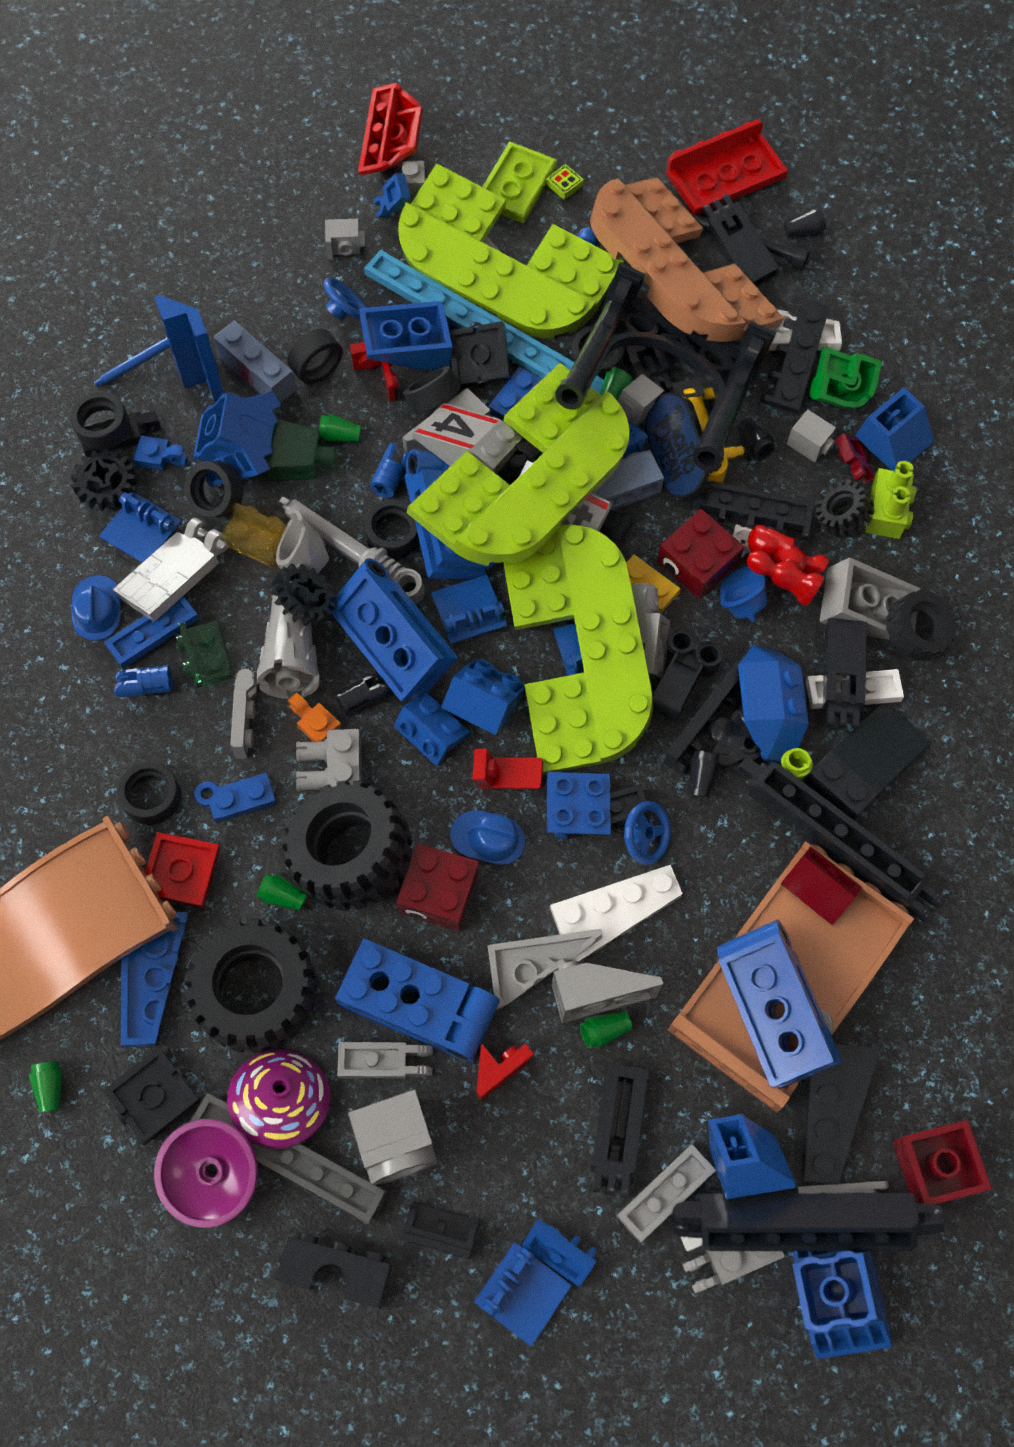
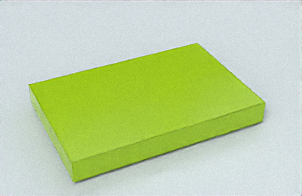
(520, 179)

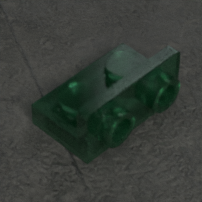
(205, 654)

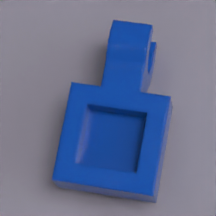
(156, 452)

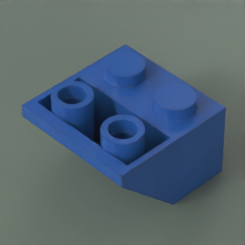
(897, 430)
(484, 695)
(747, 1157)

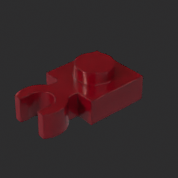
(853, 453)

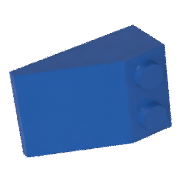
(407, 335)

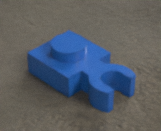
(394, 196)

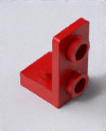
(360, 361)
(506, 772)

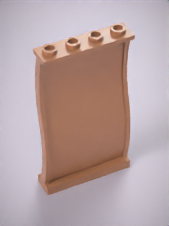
(73, 920)
(834, 958)

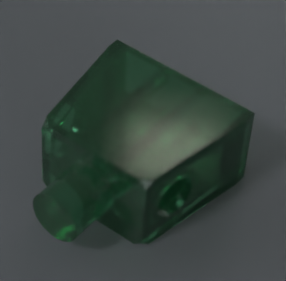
(297, 452)

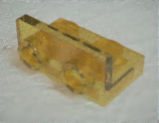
(253, 533)

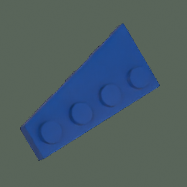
(146, 986)

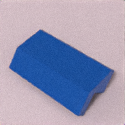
(189, 345)

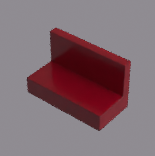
(821, 885)

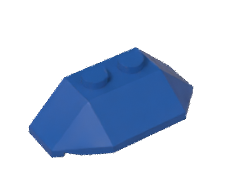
(772, 701)

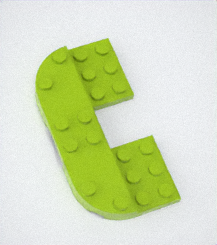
(445, 239)
(508, 523)
(609, 706)

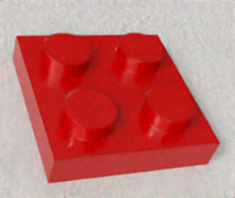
(183, 868)

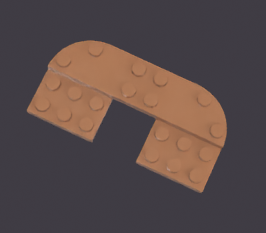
(643, 226)

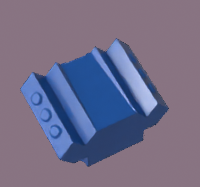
(237, 433)
(841, 1302)

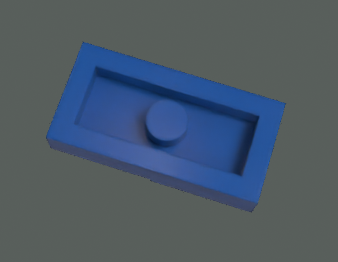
(558, 1253)

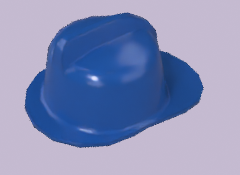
(744, 593)
(95, 608)
(487, 837)

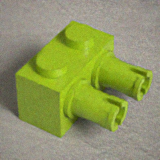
(891, 496)

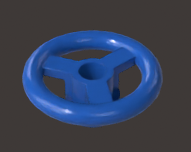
(343, 299)
(641, 833)

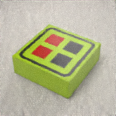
(564, 182)

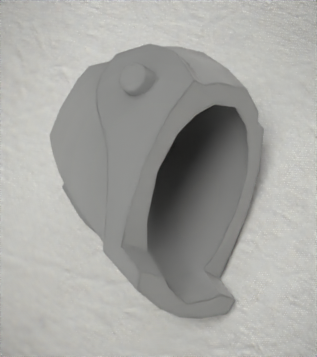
(301, 545)

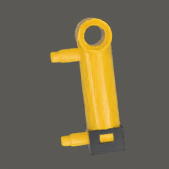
(696, 394)

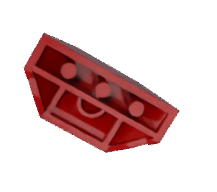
(390, 129)

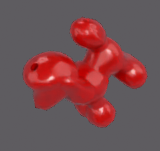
(785, 563)

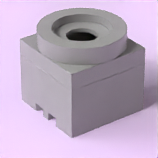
(393, 1138)

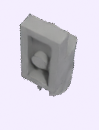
(653, 628)

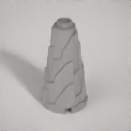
(287, 656)

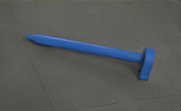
(133, 362)

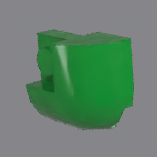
(845, 379)

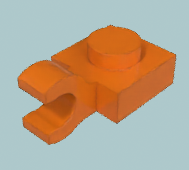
(314, 720)

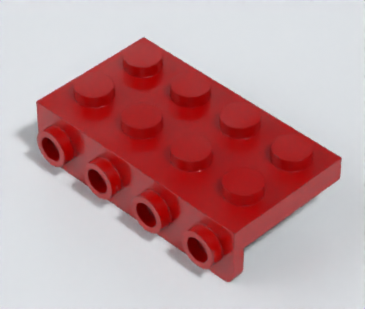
(728, 163)

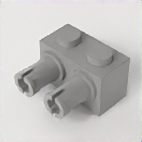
(341, 753)

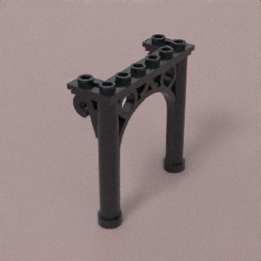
(623, 311)

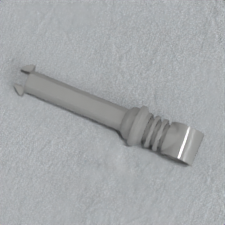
(356, 551)

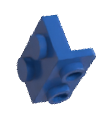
(430, 728)

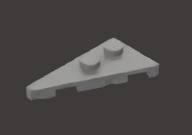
(525, 963)

